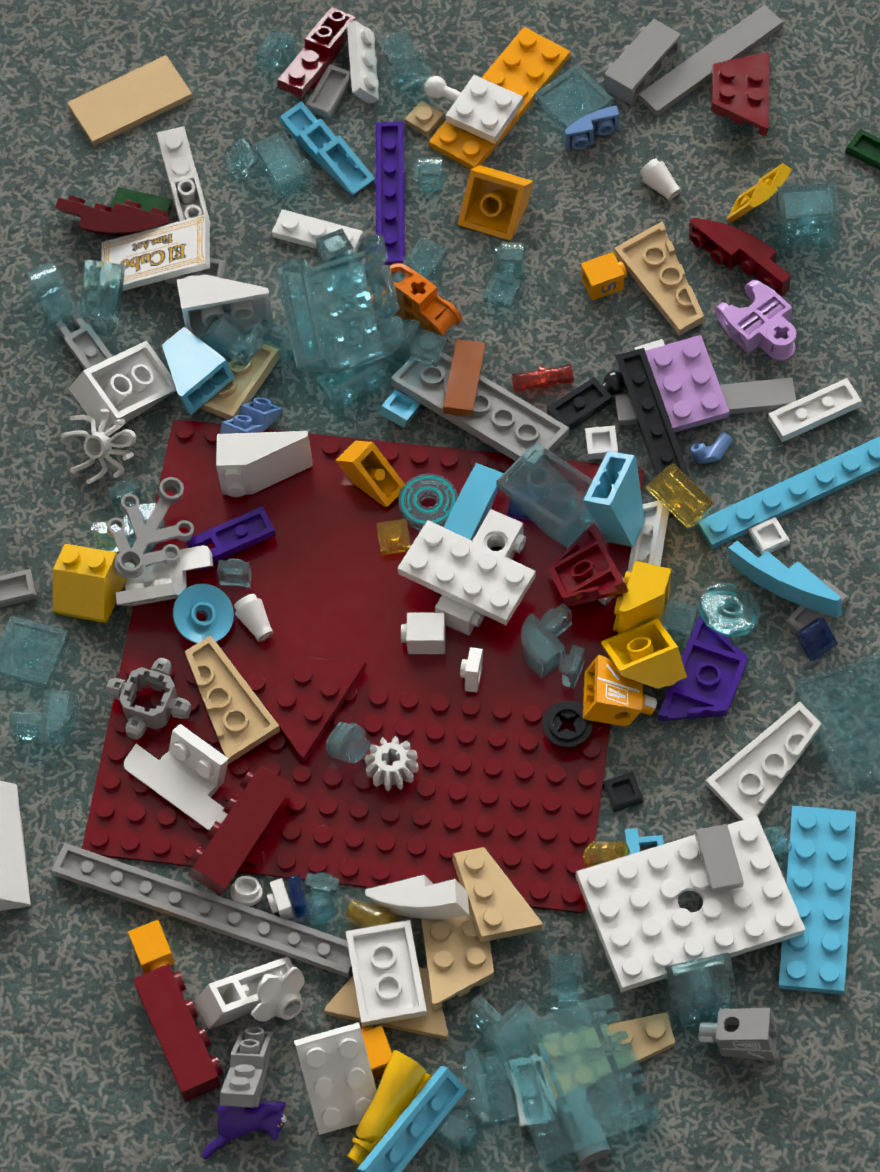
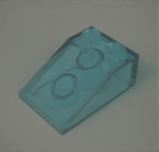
(549, 493)

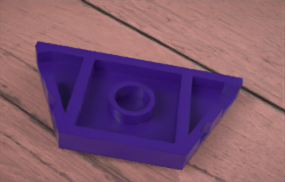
(712, 678)

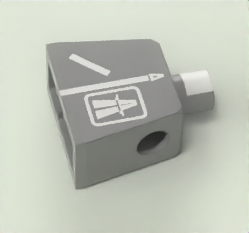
(743, 1033)

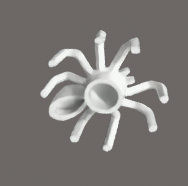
(100, 445)

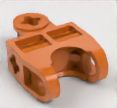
(420, 302)

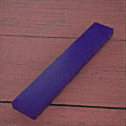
(391, 189)

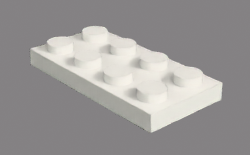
(466, 572)

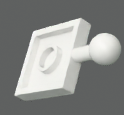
(479, 108)

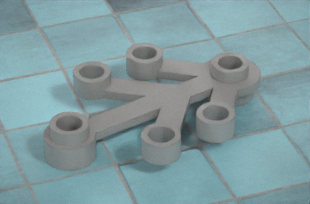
(147, 533)

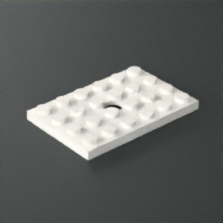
(645, 927)

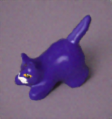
(239, 1121)

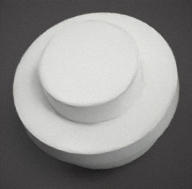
(246, 891)

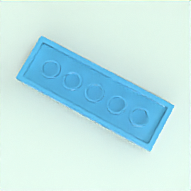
(821, 889)

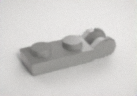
(83, 342)

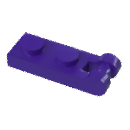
(235, 534)

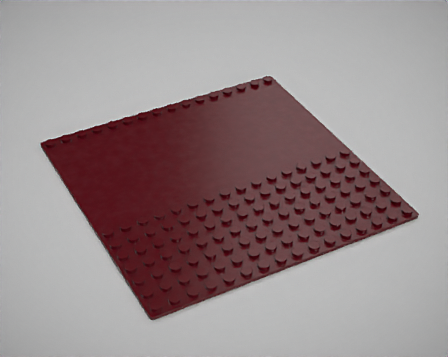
(332, 595)

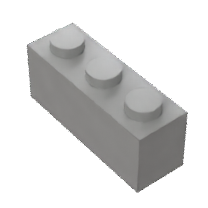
(641, 61)

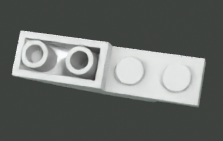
(182, 173)

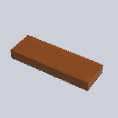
(464, 378)

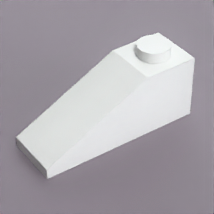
(236, 994)

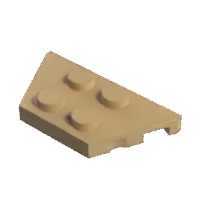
(454, 958)
(433, 1024)

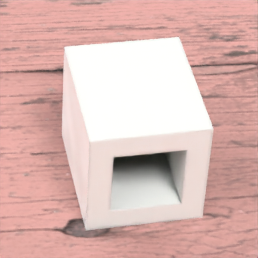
(424, 633)

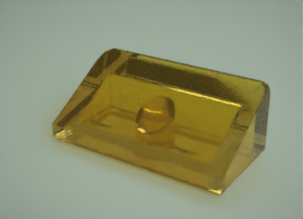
(680, 496)

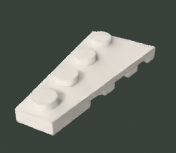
(760, 767)

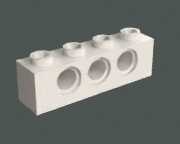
(494, 531)

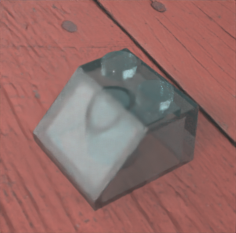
(700, 989)

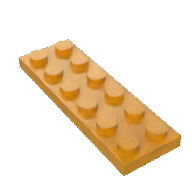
(521, 68)

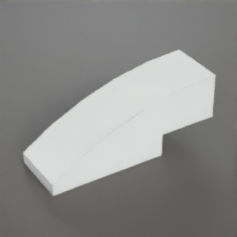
(421, 898)

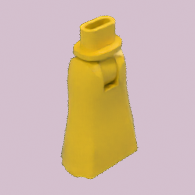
(397, 1089)

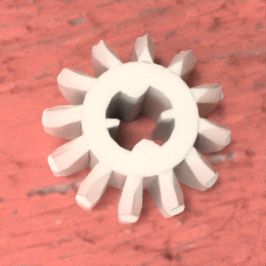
(403, 763)

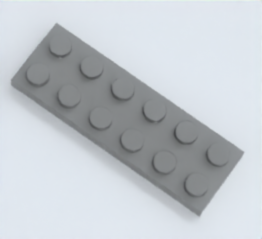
(498, 415)

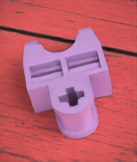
(762, 323)

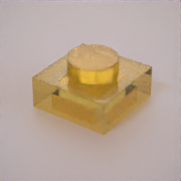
(393, 536)

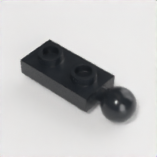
(586, 400)

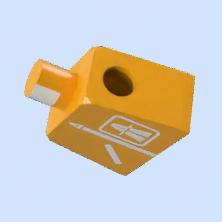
(613, 697)

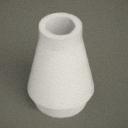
(659, 178)
(253, 615)

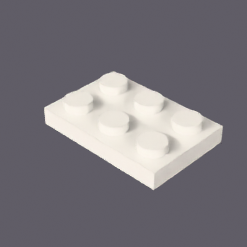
(386, 973)
(337, 1076)

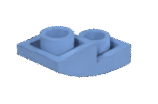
(582, 132)
(253, 417)

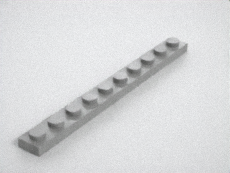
(204, 909)

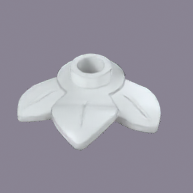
(279, 996)

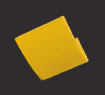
(759, 192)

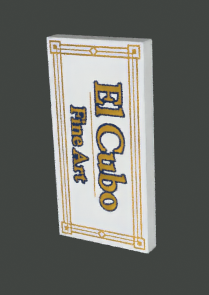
(161, 252)

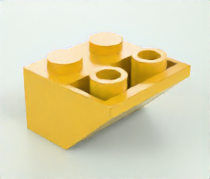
(646, 596)

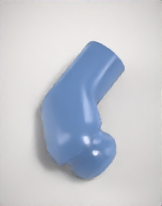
(707, 454)

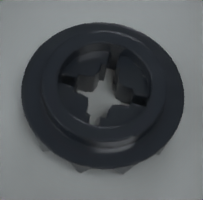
(568, 712)

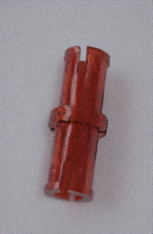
(542, 378)

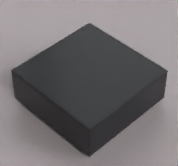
(623, 791)

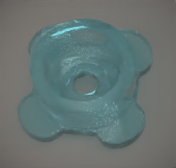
(778, 834)

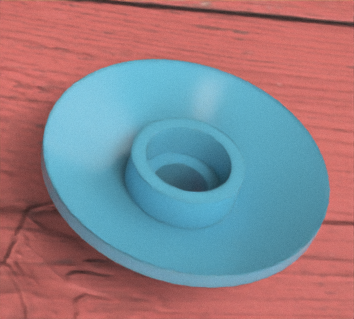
(212, 603)

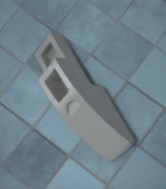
(247, 1068)

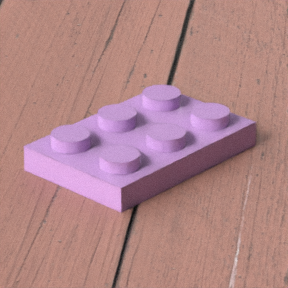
(687, 383)

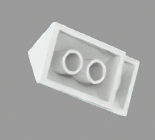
(13, 866)

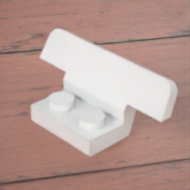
(161, 580)
(184, 775)

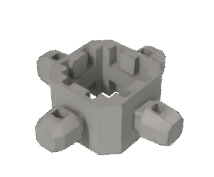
(137, 716)

